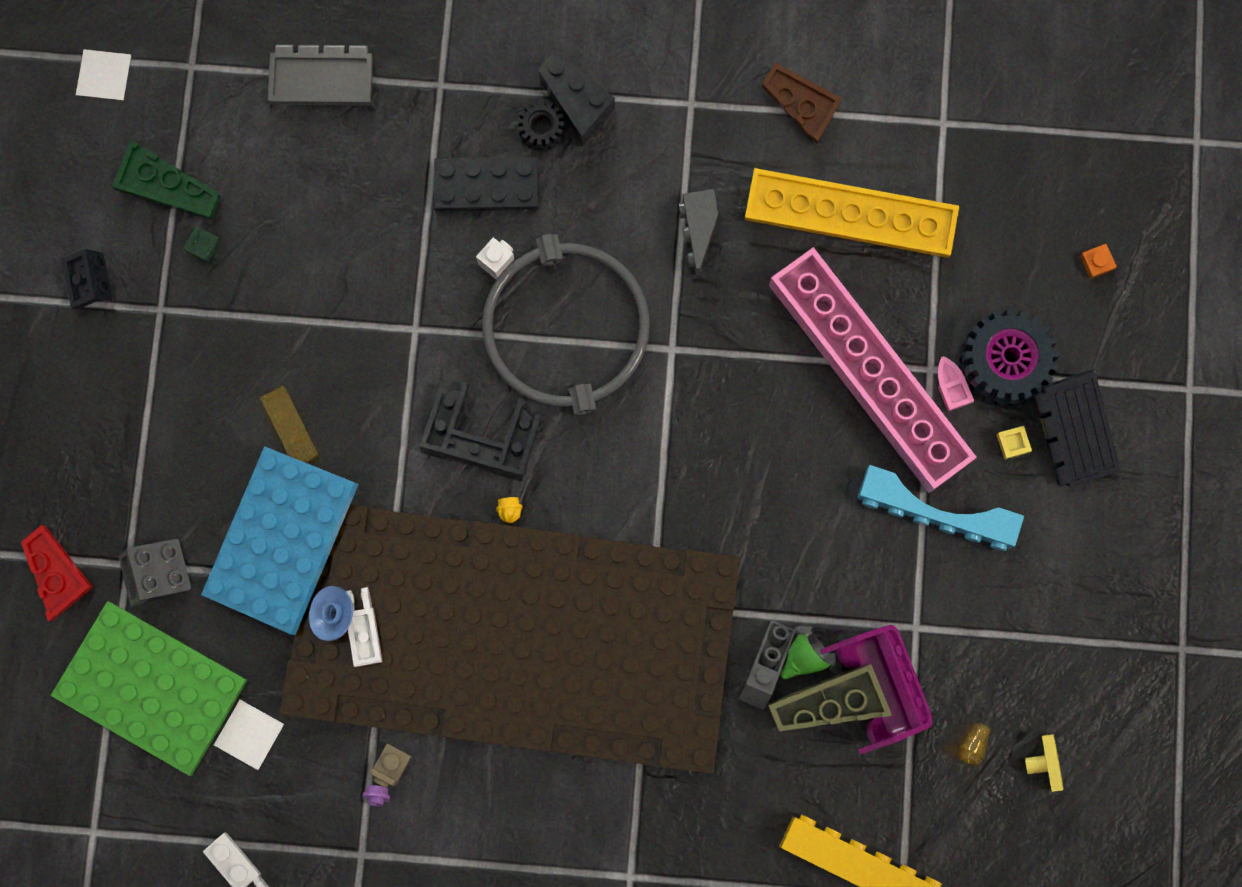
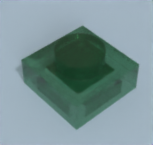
(201, 244)

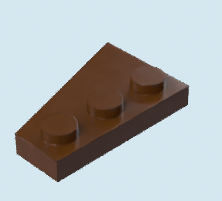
(802, 100)

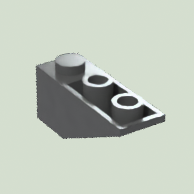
(701, 218)
(767, 665)

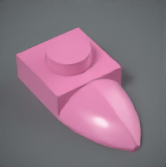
(953, 385)

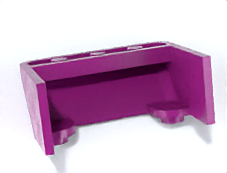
(898, 682)

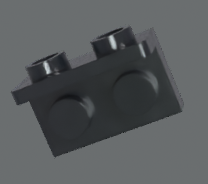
(86, 278)

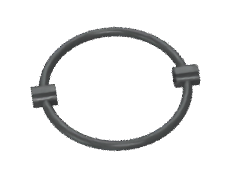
(550, 253)

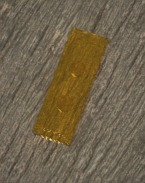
(289, 425)

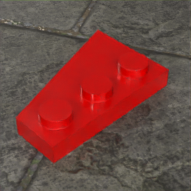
(56, 574)

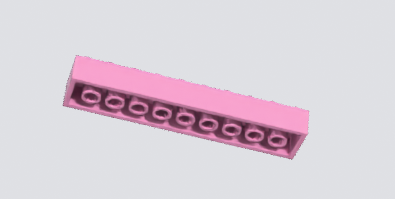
(871, 370)

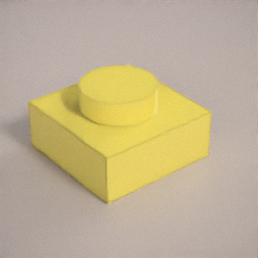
(1014, 442)

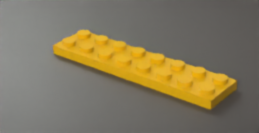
(852, 213)

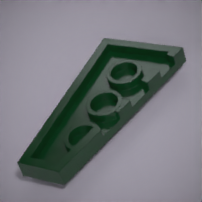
(157, 181)

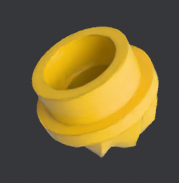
(509, 509)

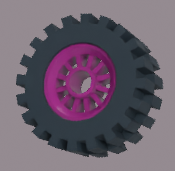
(1001, 386)

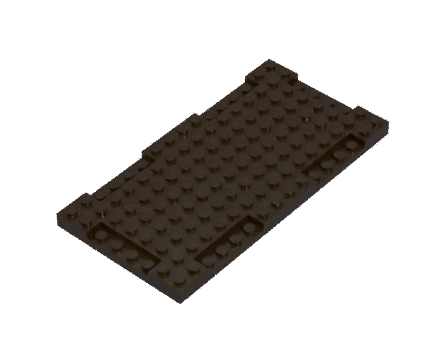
(524, 640)

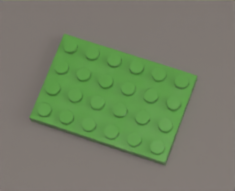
(149, 688)

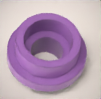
(376, 795)

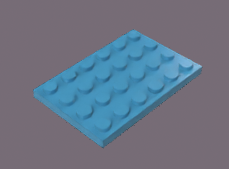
(279, 540)

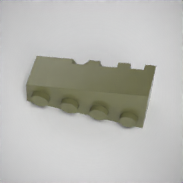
(832, 701)

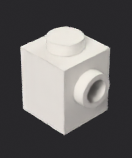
(495, 257)

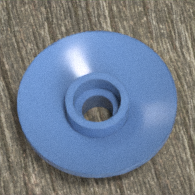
(331, 613)

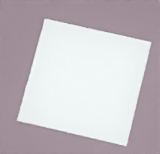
(103, 74)
(248, 734)

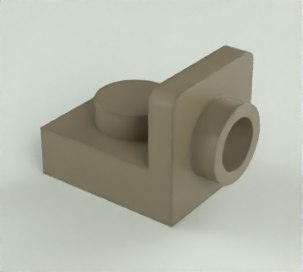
(390, 766)

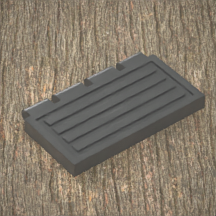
(320, 77)

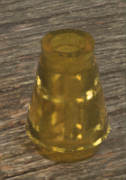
(975, 745)

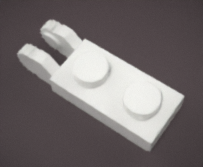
(364, 633)
(233, 863)

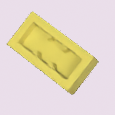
(1047, 763)

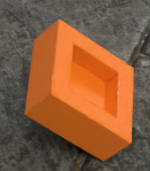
(1098, 261)

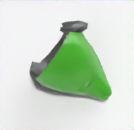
(805, 655)

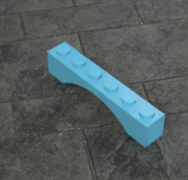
(887, 491)

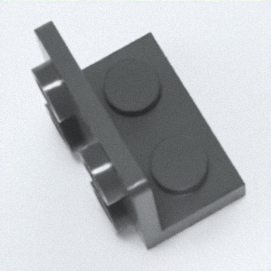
(154, 571)

